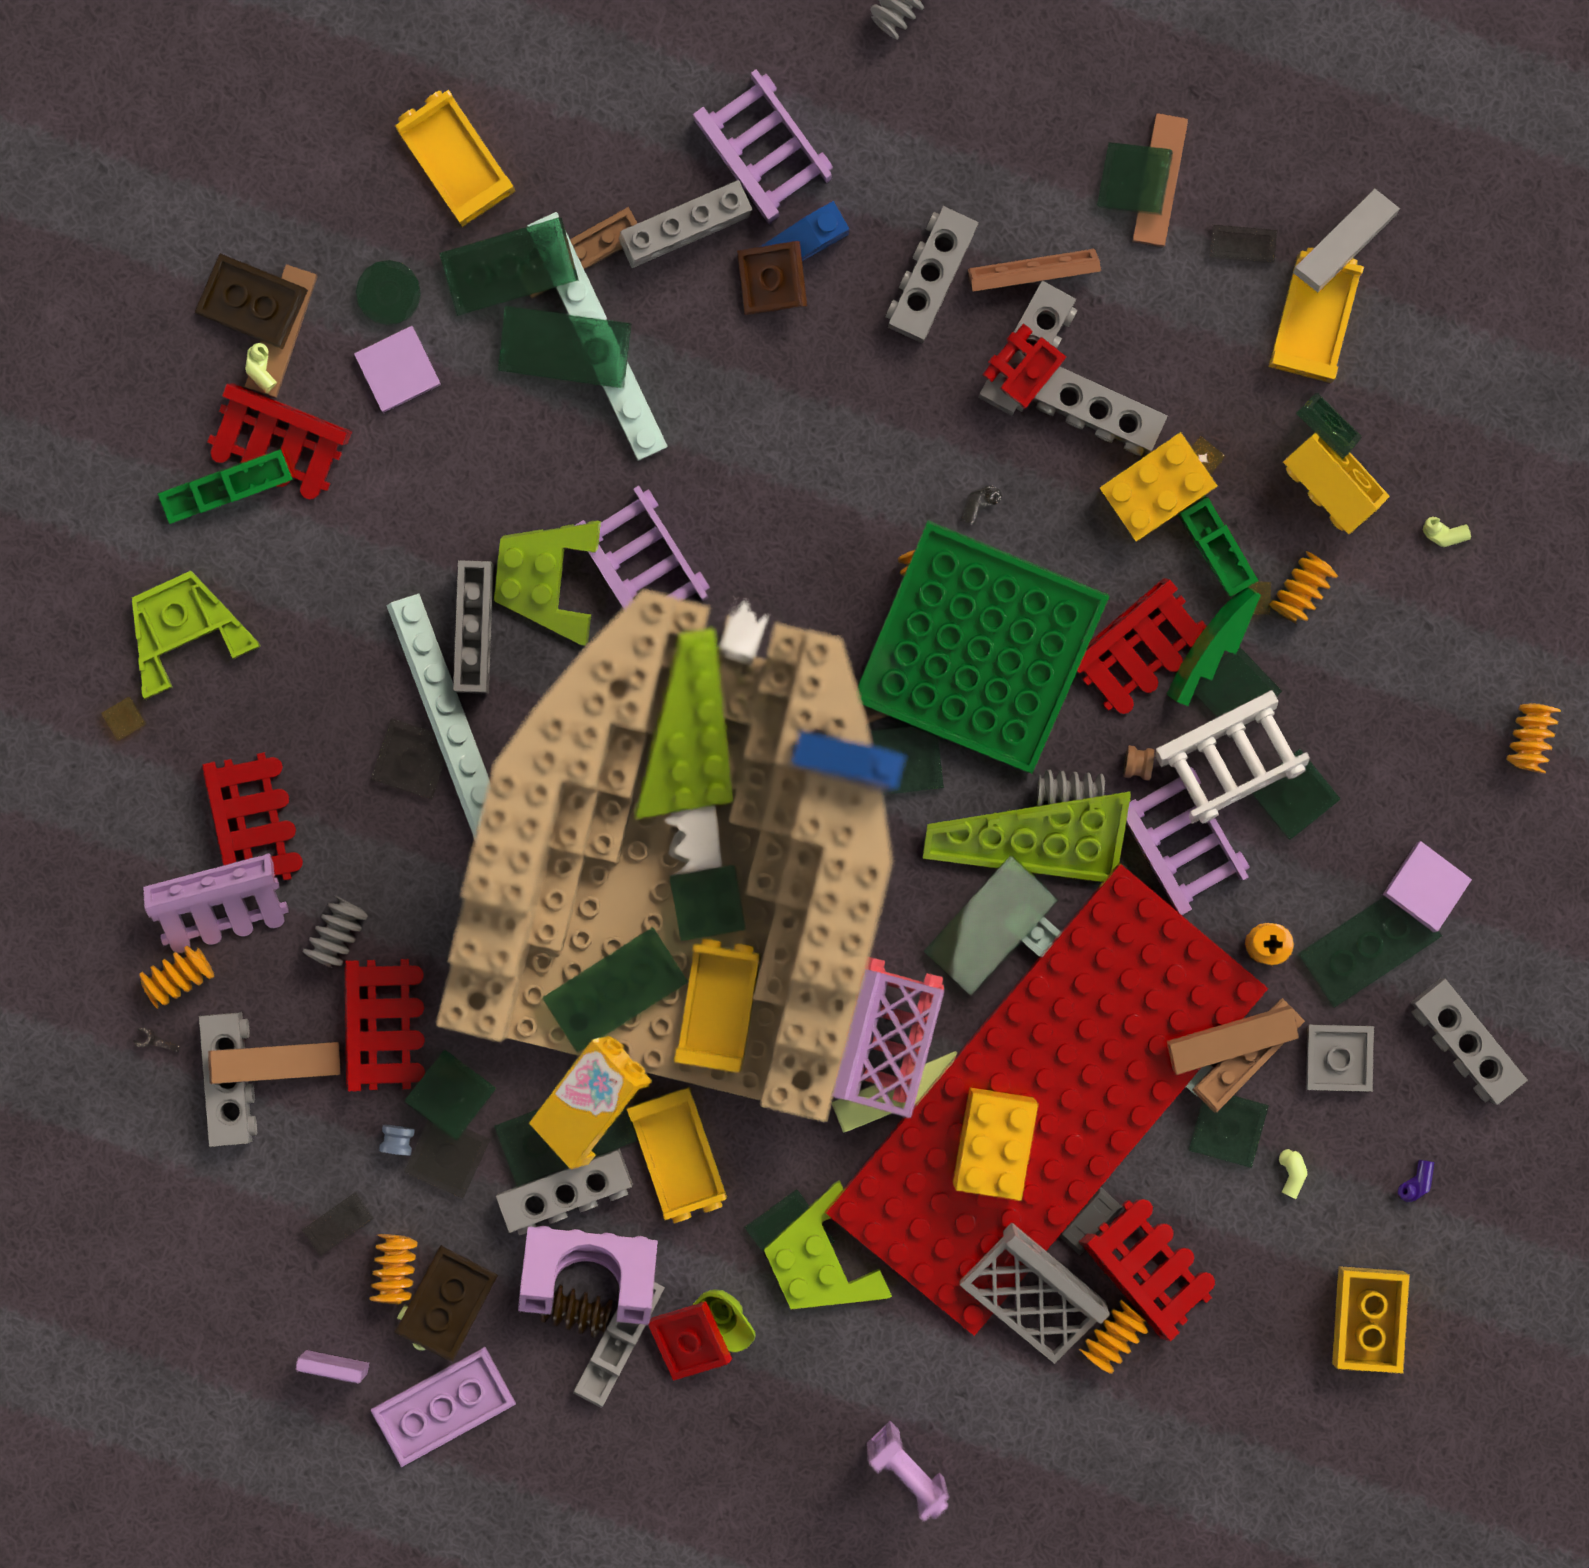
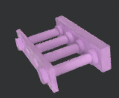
(731, 149)
(609, 562)
(1164, 866)
(887, 1452)

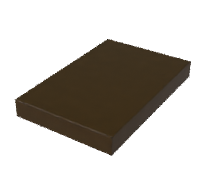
(251, 301)
(446, 1304)

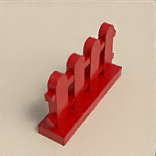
(266, 426)
(1145, 629)
(242, 806)
(381, 1040)
(1132, 1262)

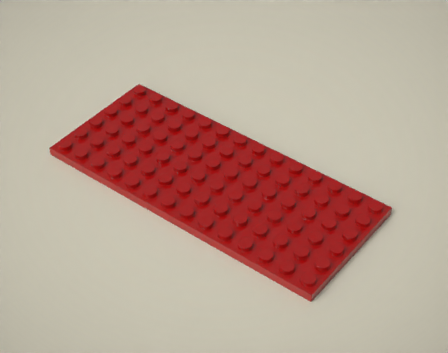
(1092, 1050)

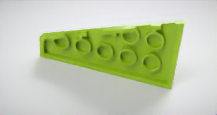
(689, 743)
(1054, 839)

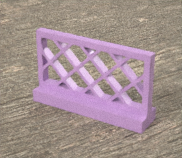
(861, 1036)

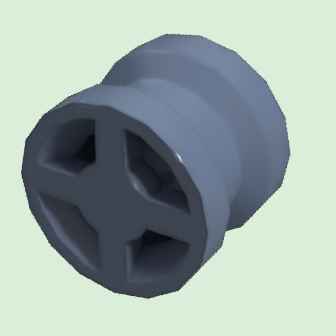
(396, 1139)

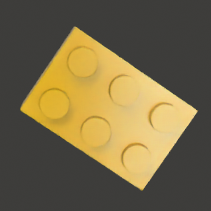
(1336, 483)
(1158, 487)
(995, 1143)
(1370, 1319)

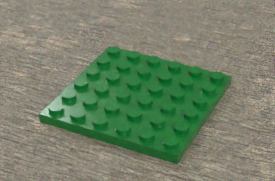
(980, 647)

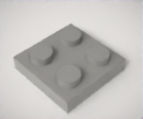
(1339, 1057)

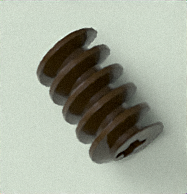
(579, 1312)

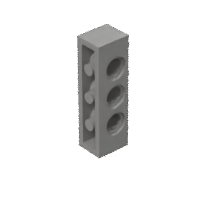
(685, 224)
(960, 232)
(1045, 301)
(1147, 420)
(473, 627)
(1506, 1075)
(220, 1128)
(514, 1201)

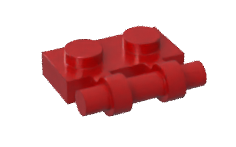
(1031, 373)

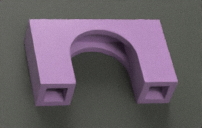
(627, 1258)

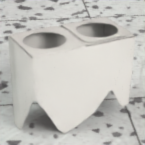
(742, 635)
(696, 840)

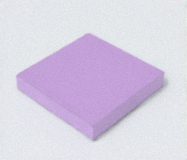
(397, 369)
(1427, 886)
(332, 1366)

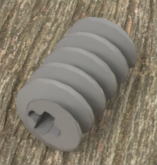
(892, 13)
(1068, 790)
(336, 933)

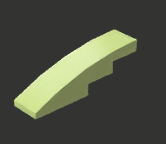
(855, 1115)

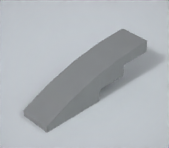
(611, 1357)

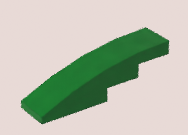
(225, 486)
(1217, 546)
(1220, 635)

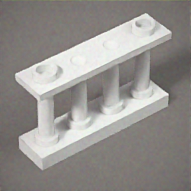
(1204, 740)

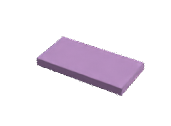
(443, 1406)

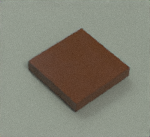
(772, 278)

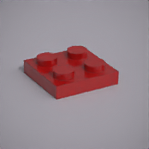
(689, 1340)

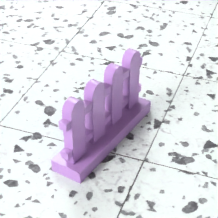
(213, 887)

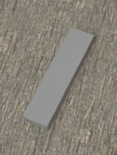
(1346, 240)

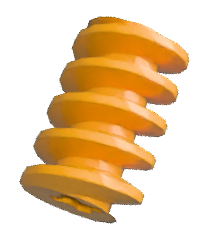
(1303, 588)
(1532, 737)
(1272, 955)
(176, 976)
(394, 1269)
(1115, 1338)

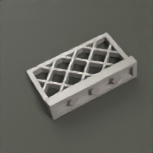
(1058, 1280)

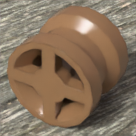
(1139, 763)

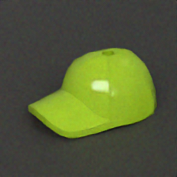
(731, 1322)

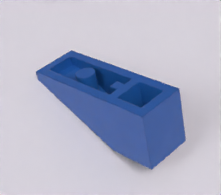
(815, 231)
(848, 761)

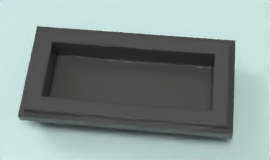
(1098, 1210)

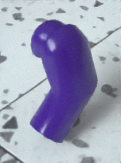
(1418, 1185)

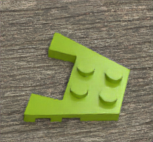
(532, 573)
(175, 616)
(809, 1266)

